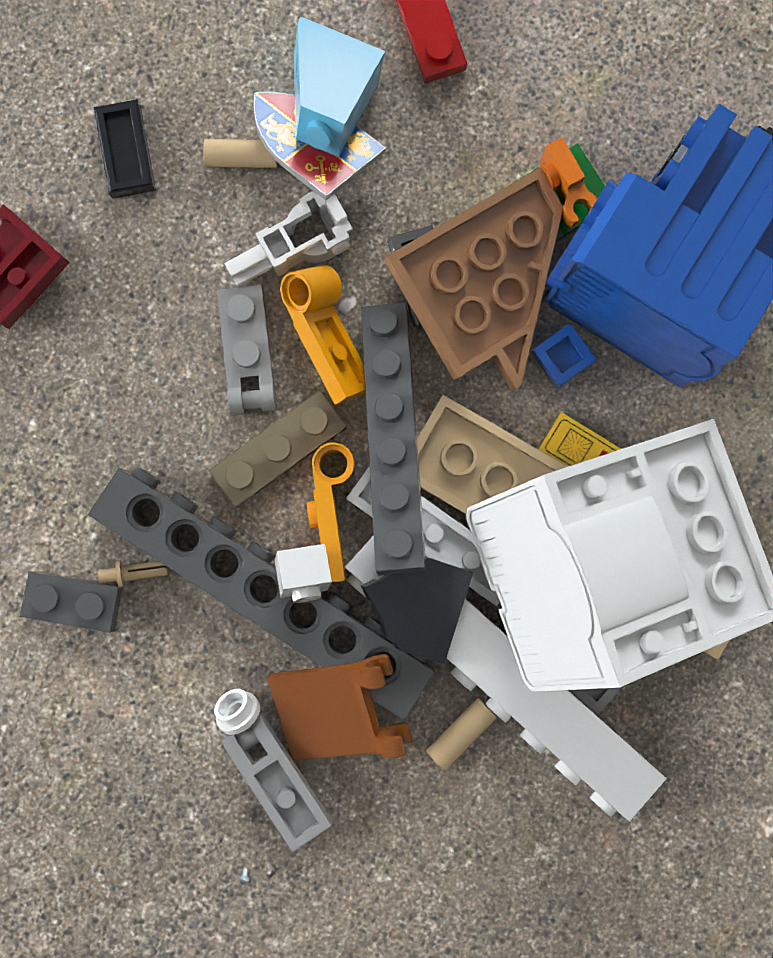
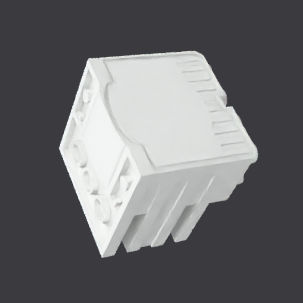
(624, 562)

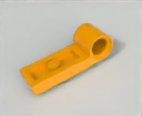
(310, 302)
(323, 510)

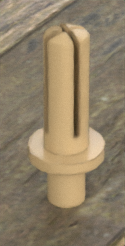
(132, 572)

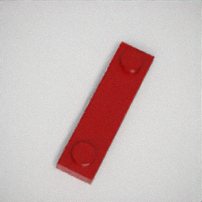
(432, 38)

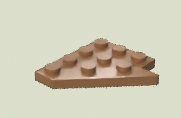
(484, 277)

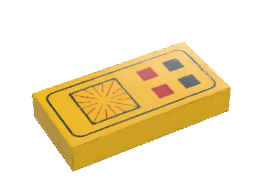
(574, 443)

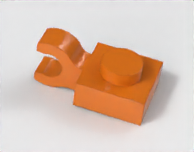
(566, 179)

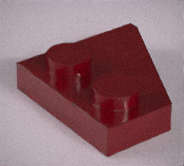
(25, 266)

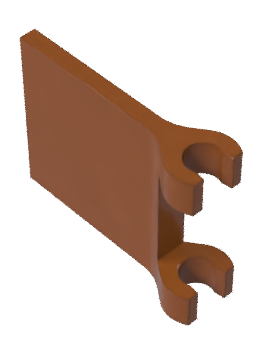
(333, 712)

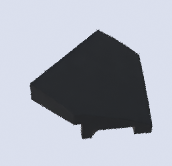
(421, 607)

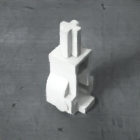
(279, 253)

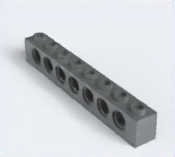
(120, 510)

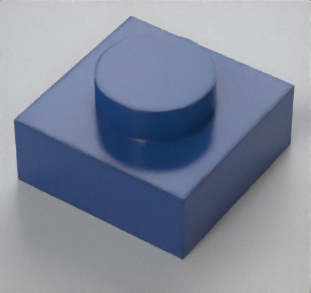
(563, 355)

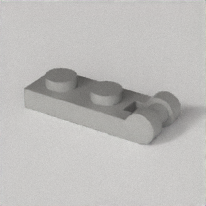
(246, 348)
(278, 784)

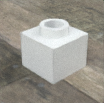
(303, 573)

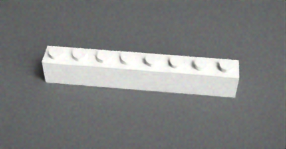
(550, 718)

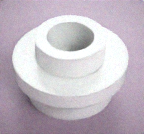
(236, 711)

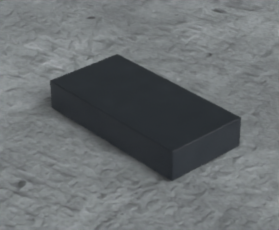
(124, 149)

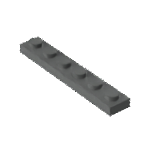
(392, 440)

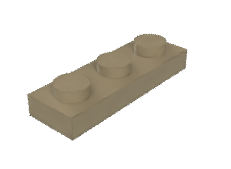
(277, 449)

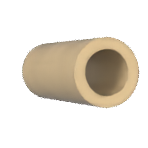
(237, 154)
(461, 734)

